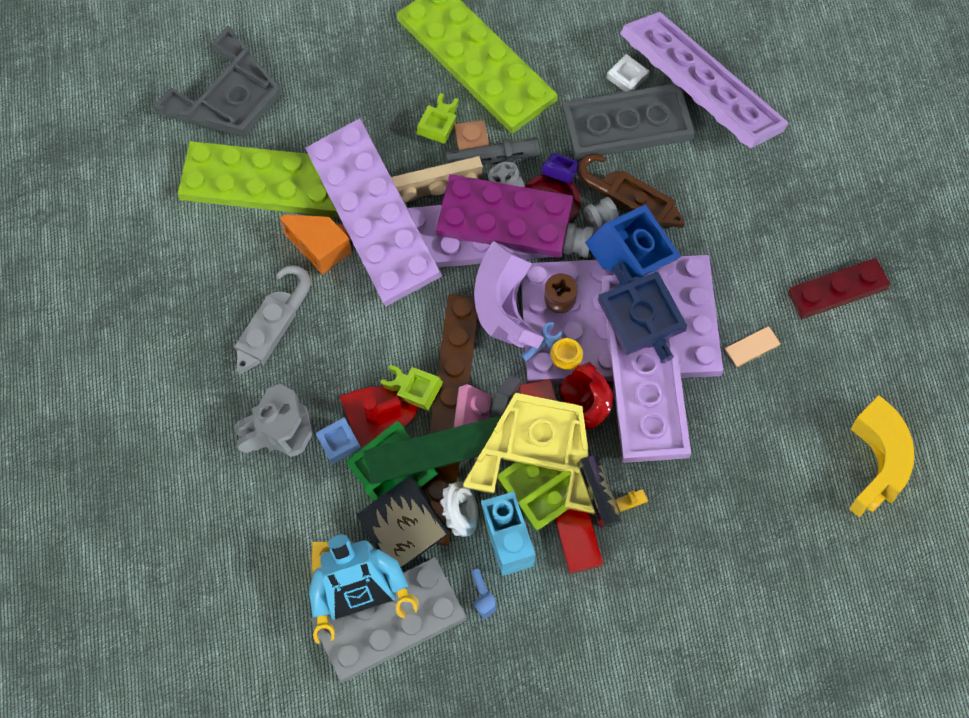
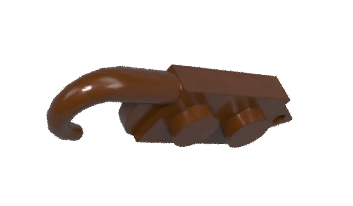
(631, 193)

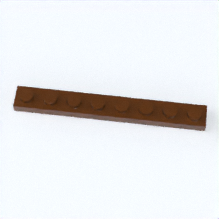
(454, 371)

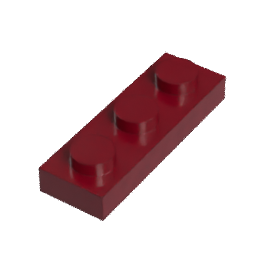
(838, 288)

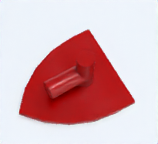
(374, 411)

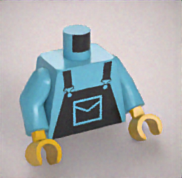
(355, 580)

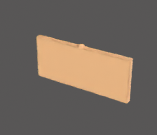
(752, 346)

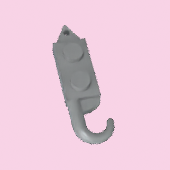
(271, 321)

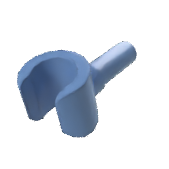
(547, 341)
(486, 603)

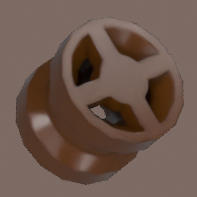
(564, 299)

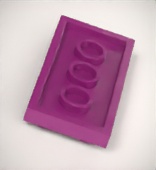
(504, 214)

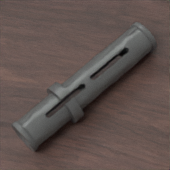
(498, 152)

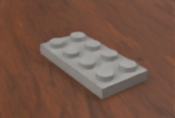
(381, 634)

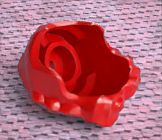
(589, 390)

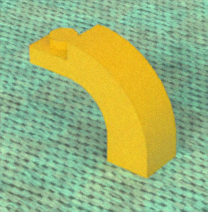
(894, 449)

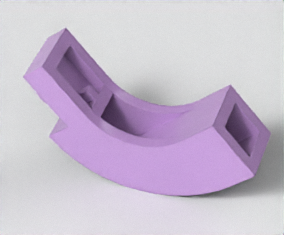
(497, 296)

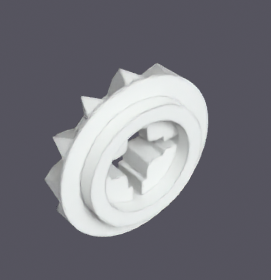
(459, 509)

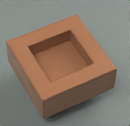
(471, 134)

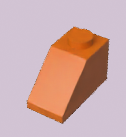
(317, 239)

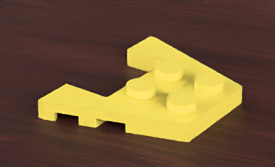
(539, 435)

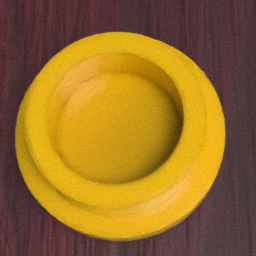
(566, 354)

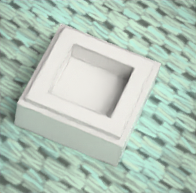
(627, 74)

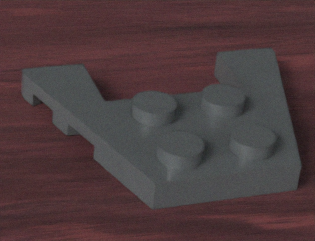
(233, 99)

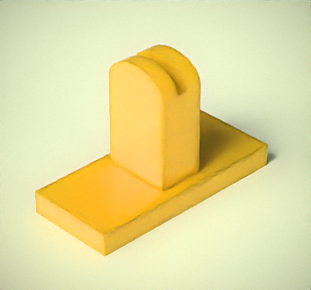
(631, 500)

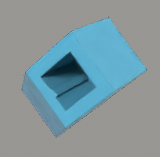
(508, 534)

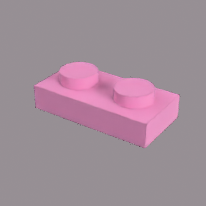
(471, 406)

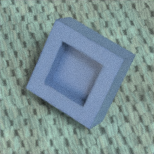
(338, 440)

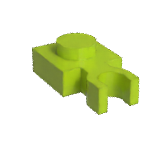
(438, 121)
(415, 388)

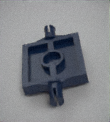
(642, 312)

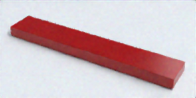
(573, 526)

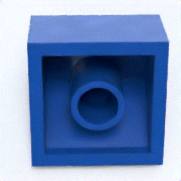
(634, 240)

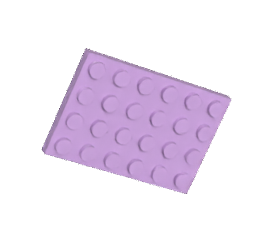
(586, 322)

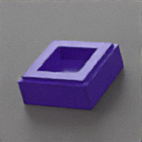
(560, 167)

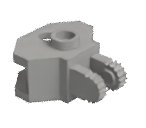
(276, 424)

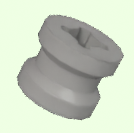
(506, 173)
(600, 214)
(576, 240)

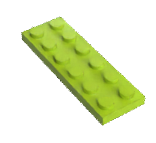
(479, 60)
(253, 179)

